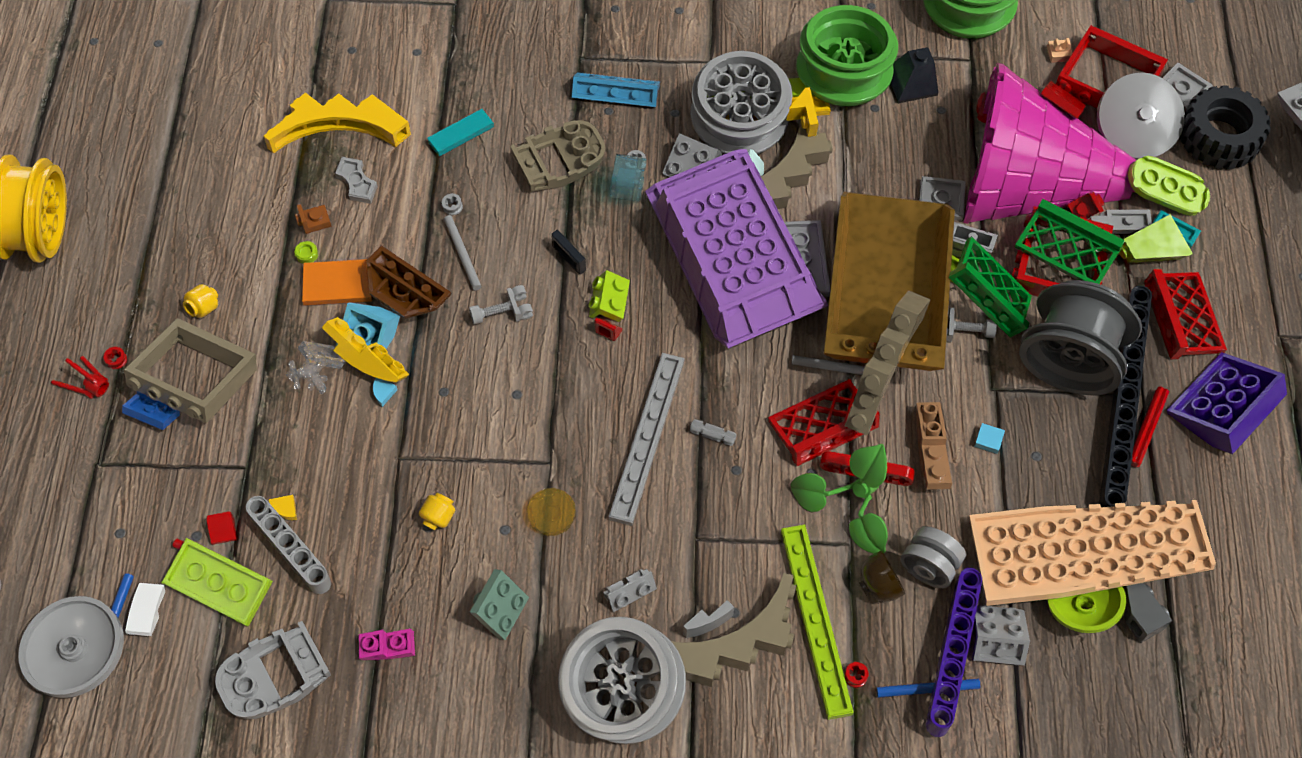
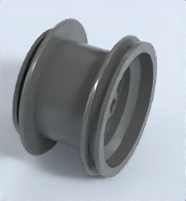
(1080, 337)

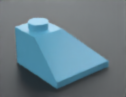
(372, 323)

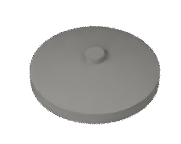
(1141, 115)
(71, 647)

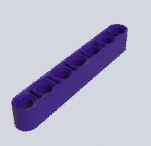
(950, 661)

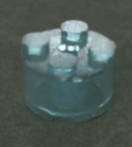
(627, 177)

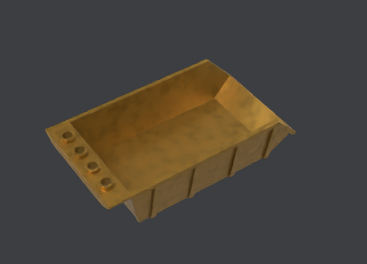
(880, 256)

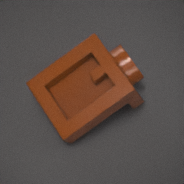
(313, 218)

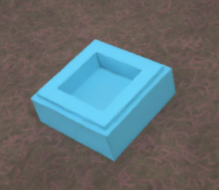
(989, 438)

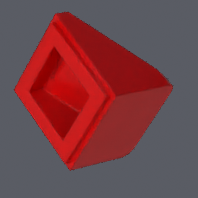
(607, 329)
(221, 527)

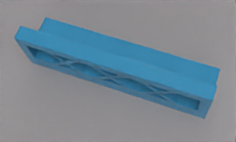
(615, 89)

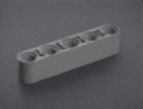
(292, 554)

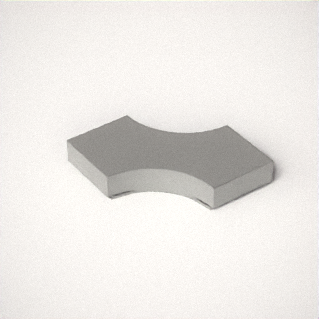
(361, 187)

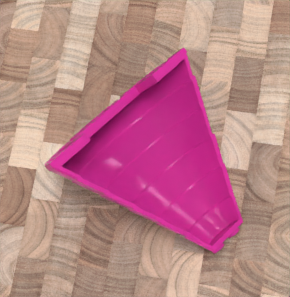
(1038, 154)

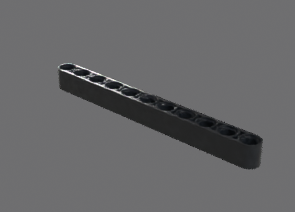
(1125, 408)

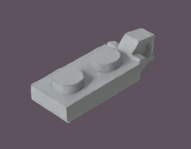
(1125, 220)

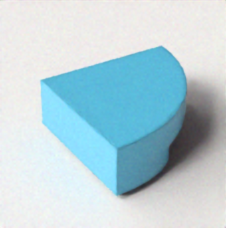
(383, 390)

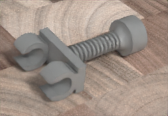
(514, 294)
(987, 328)

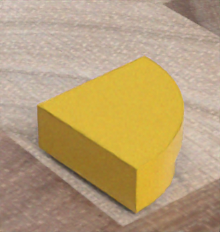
(285, 506)

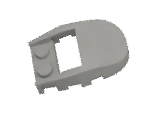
(247, 685)

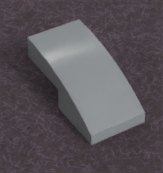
(702, 623)

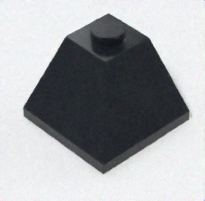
(914, 76)

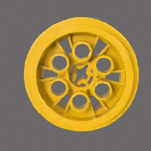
(31, 208)

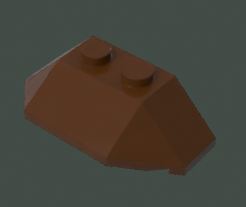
(402, 285)

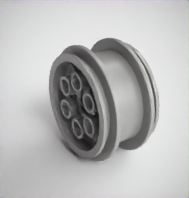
(727, 77)
(583, 663)

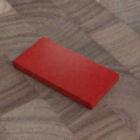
(1063, 99)

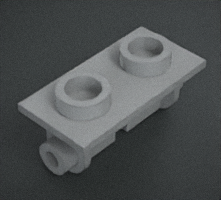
(622, 594)

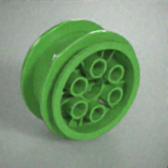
(971, 17)
(847, 55)

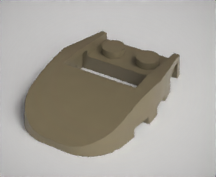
(578, 146)

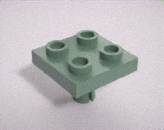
(499, 604)

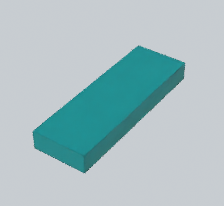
(460, 132)

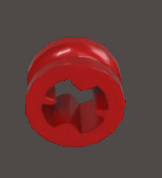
(110, 354)
(861, 669)

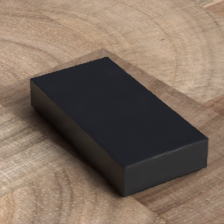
(568, 252)

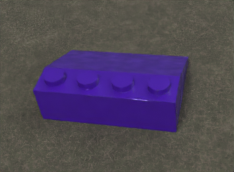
(1229, 401)

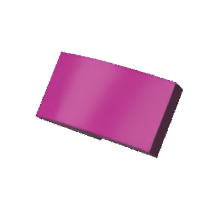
(383, 645)

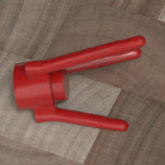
(94, 384)

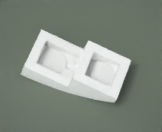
(144, 609)

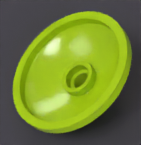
(1104, 610)

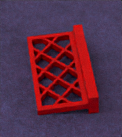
(1168, 314)
(829, 438)

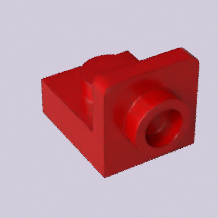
(1086, 205)

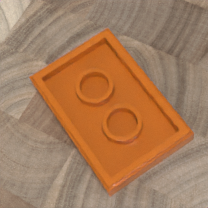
(335, 282)

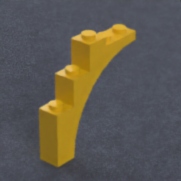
(338, 113)

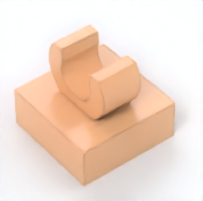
(1059, 50)

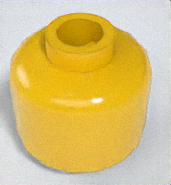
(200, 301)
(437, 511)

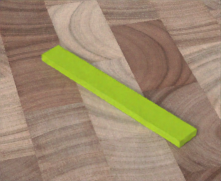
(817, 623)

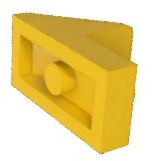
(804, 109)

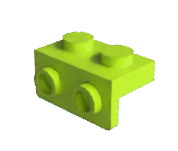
(609, 296)

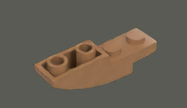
(933, 445)

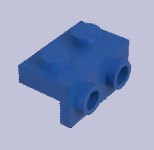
(150, 411)

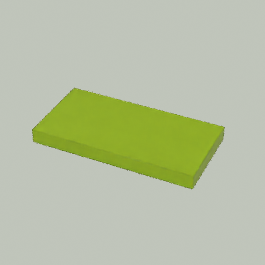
(217, 582)

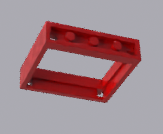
(1110, 46)
(1035, 285)

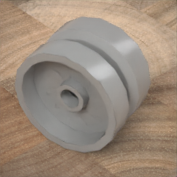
(933, 557)

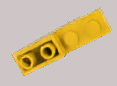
(369, 359)

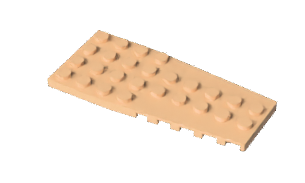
(1086, 550)

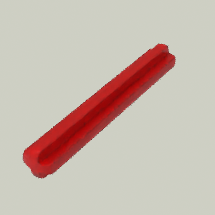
(1149, 425)

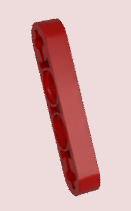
(840, 464)

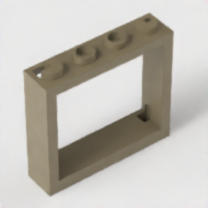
(204, 342)

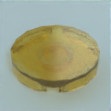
(551, 511)

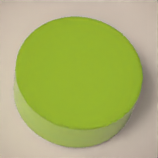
(306, 252)

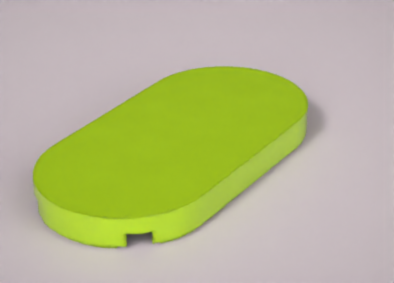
(1168, 185)

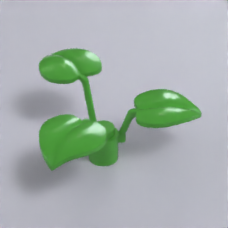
(871, 467)

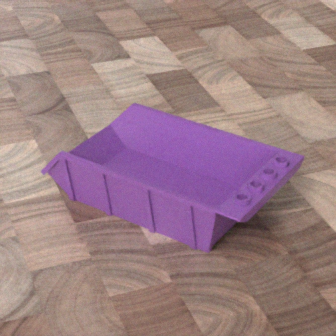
(734, 248)

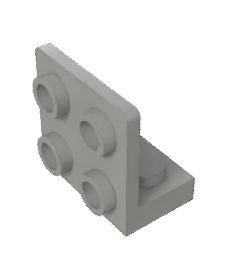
(688, 154)
(1001, 635)

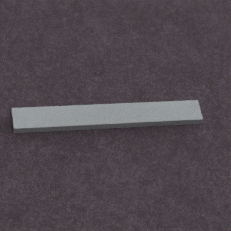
(646, 440)

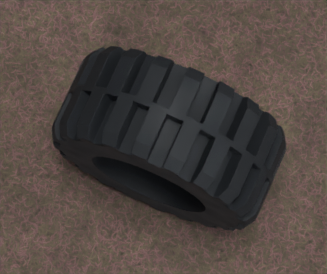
(1234, 108)

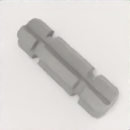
(713, 432)

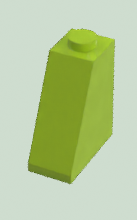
(1156, 243)

